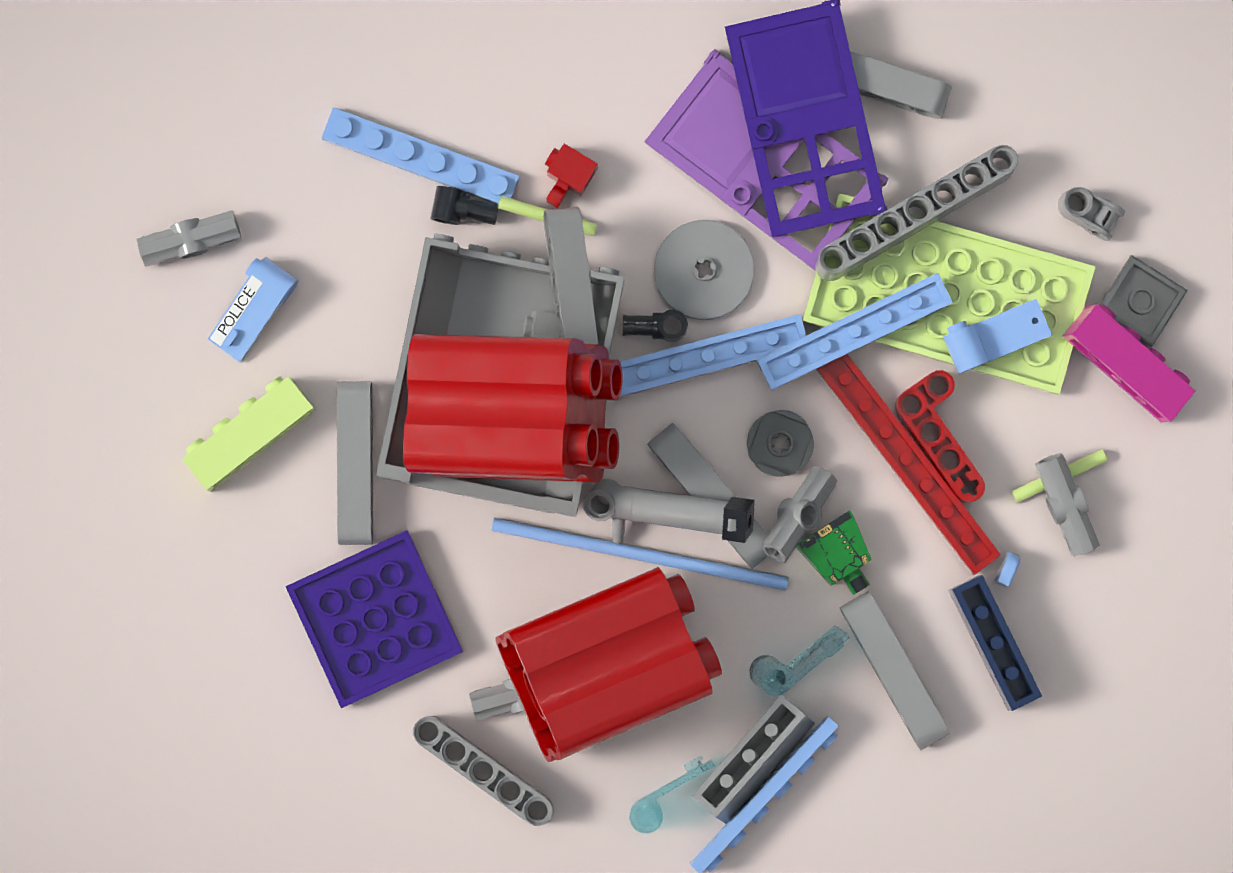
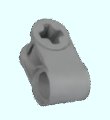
(1092, 212)

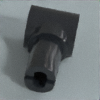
(453, 206)
(653, 325)

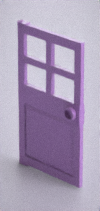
(711, 144)

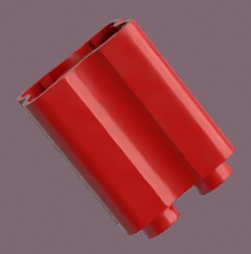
(510, 408)
(608, 663)

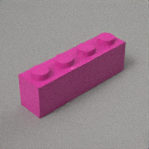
(1129, 363)

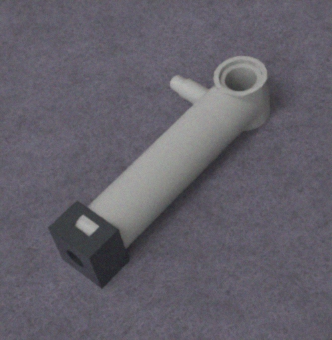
(730, 518)

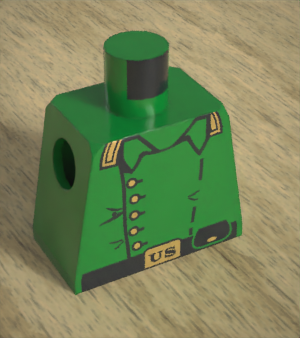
(838, 552)

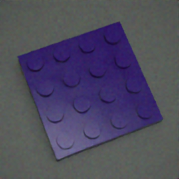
(374, 619)

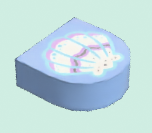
(1007, 569)

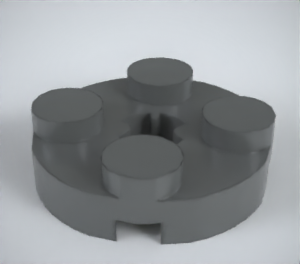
(787, 461)

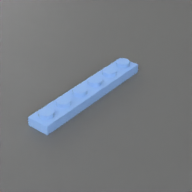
(419, 157)
(854, 331)
(709, 355)
(755, 807)

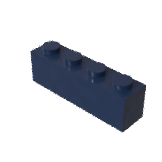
(995, 643)

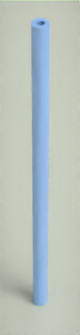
(640, 554)

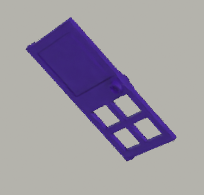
(798, 85)

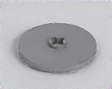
(728, 259)

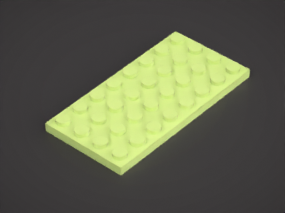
(982, 281)

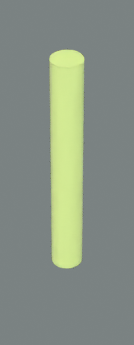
(535, 212)
(1076, 468)

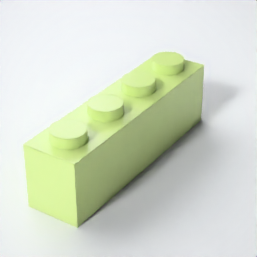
(248, 433)

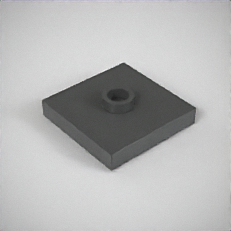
(1143, 299)

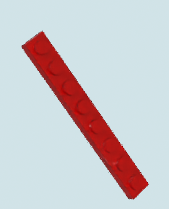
(909, 463)

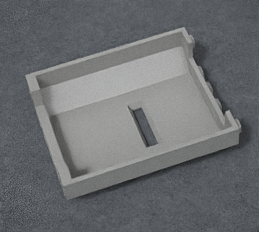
(486, 296)

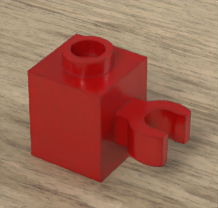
(570, 171)

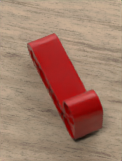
(945, 440)

